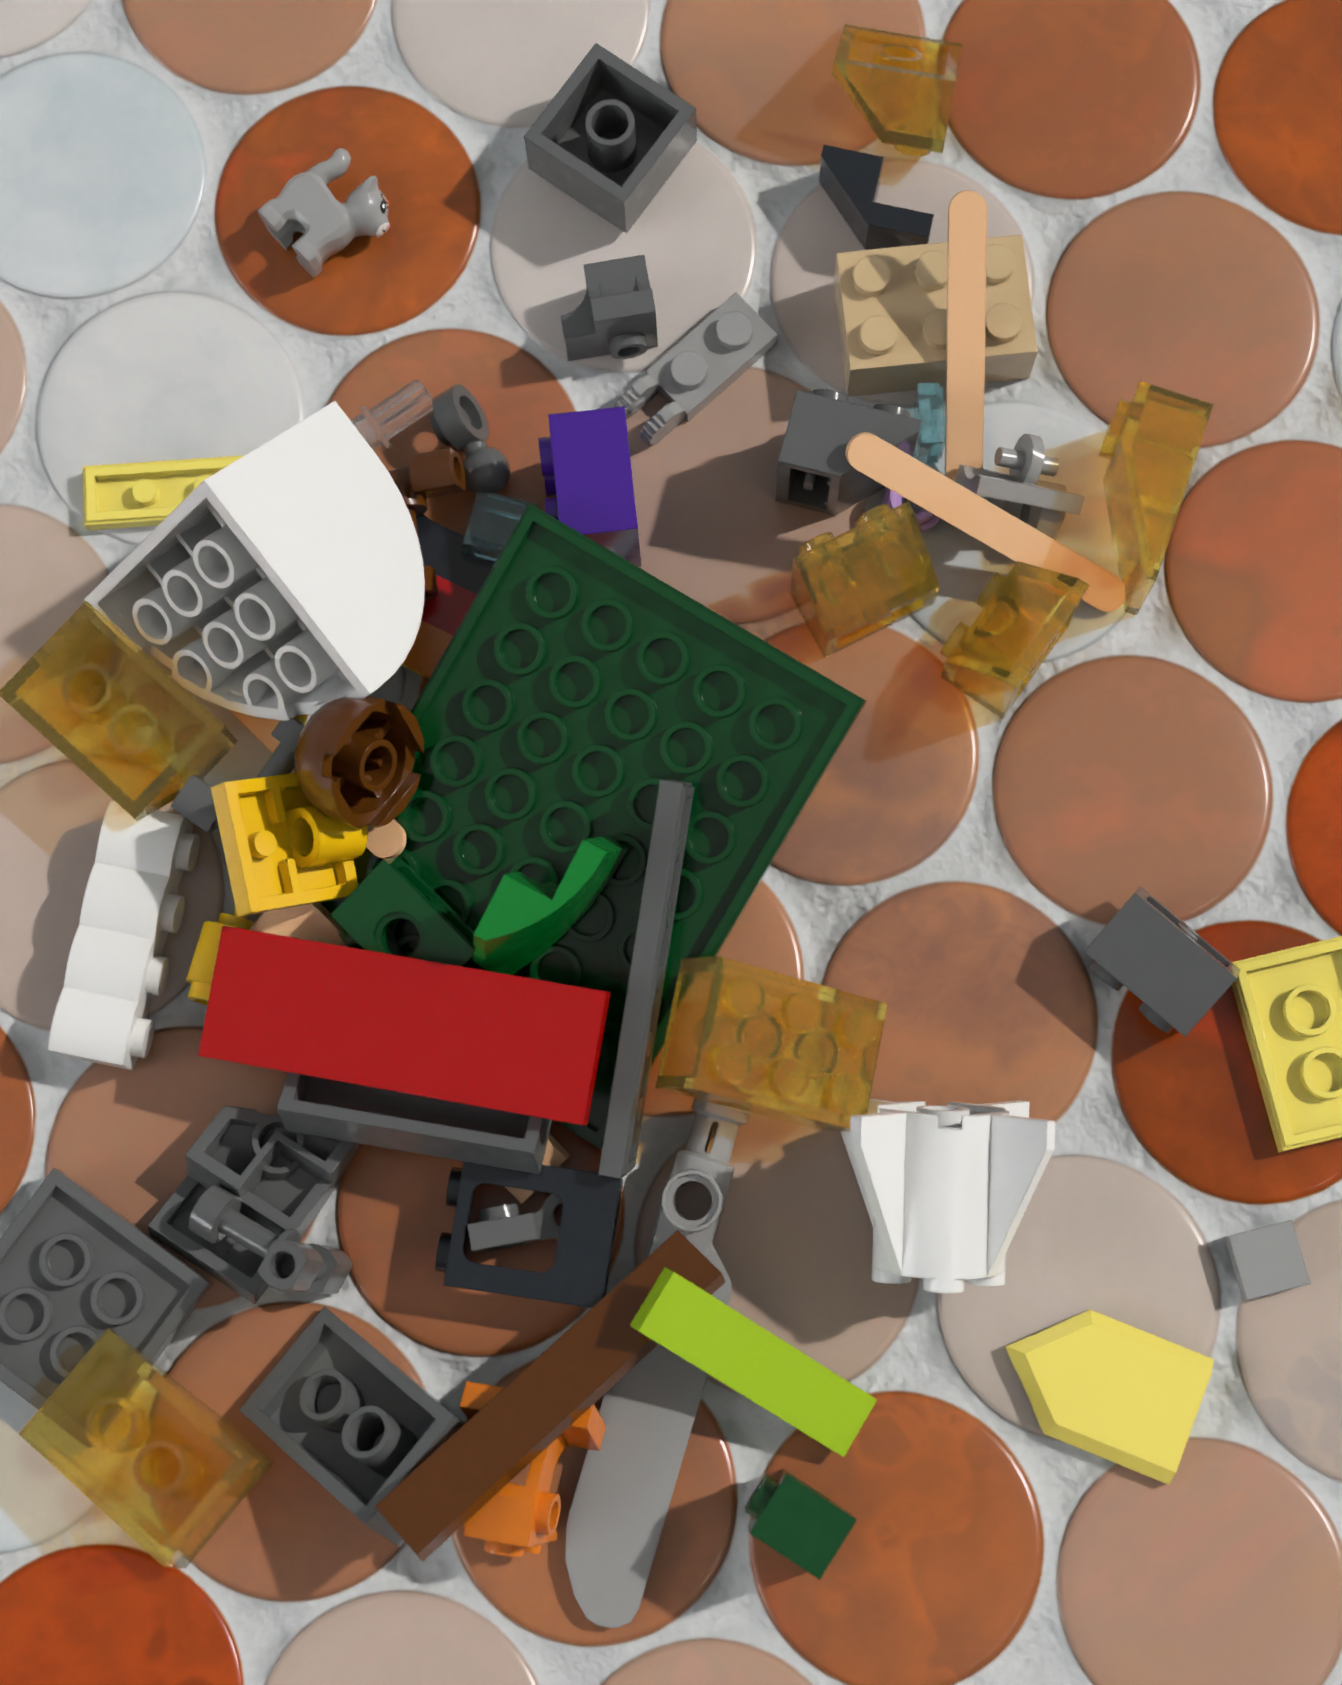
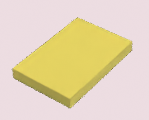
(1295, 1038)

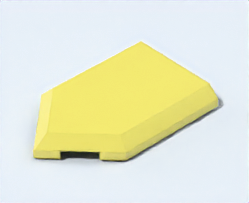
(1113, 1390)

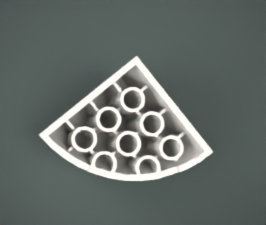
(279, 577)

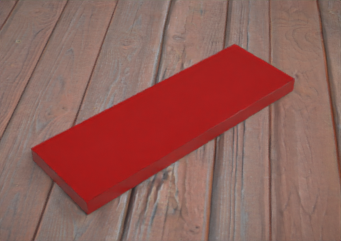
(405, 1024)

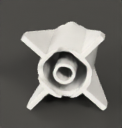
(946, 1186)

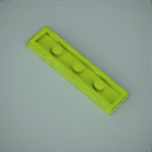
(753, 1361)

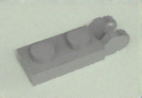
(700, 367)

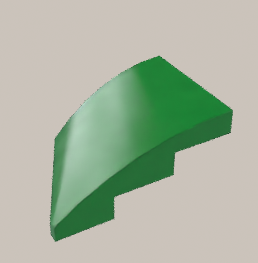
(532, 916)

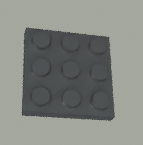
(72, 1275)

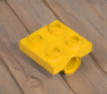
(282, 847)

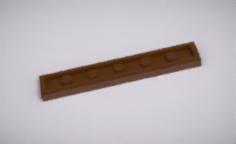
(536, 1405)

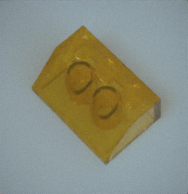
(116, 714)

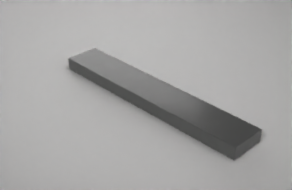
(646, 978)

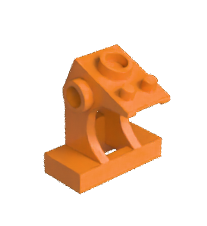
(527, 1515)

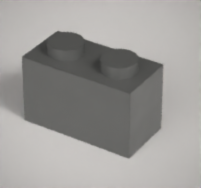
(1161, 963)

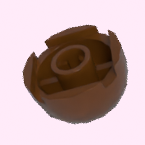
(359, 760)

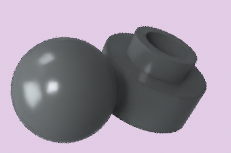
(462, 423)

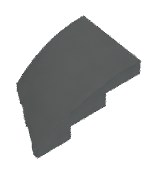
(275, 1173)

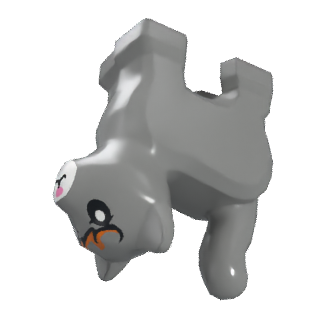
(325, 223)

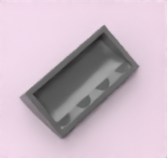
(413, 1123)

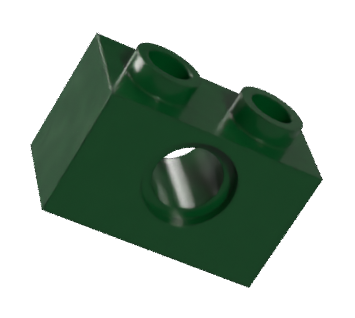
(397, 893)
(798, 1521)

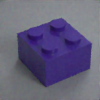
(592, 476)

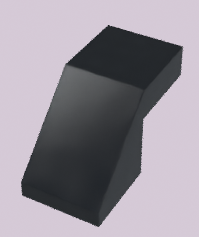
(853, 187)

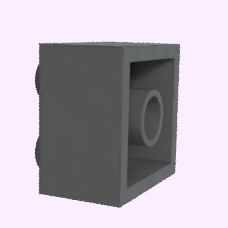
(611, 137)

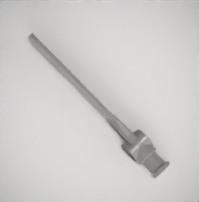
(648, 1411)

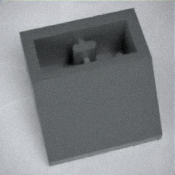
(813, 453)

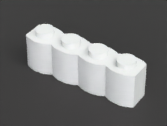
(121, 938)

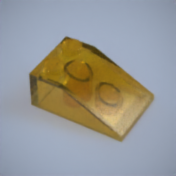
(1148, 469)
(145, 1450)

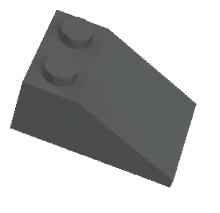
(349, 1417)

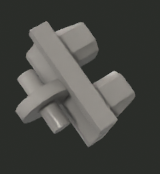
(1042, 501)

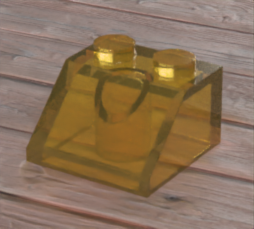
(1012, 634)

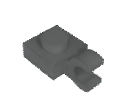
(505, 1228)

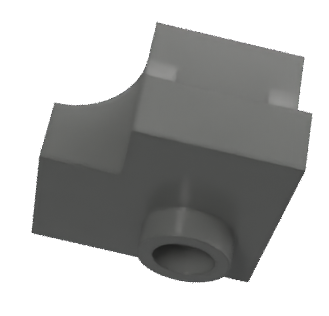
(615, 313)

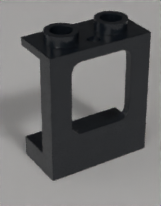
(583, 1243)

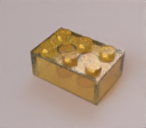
(771, 1044)

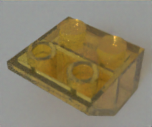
(863, 578)

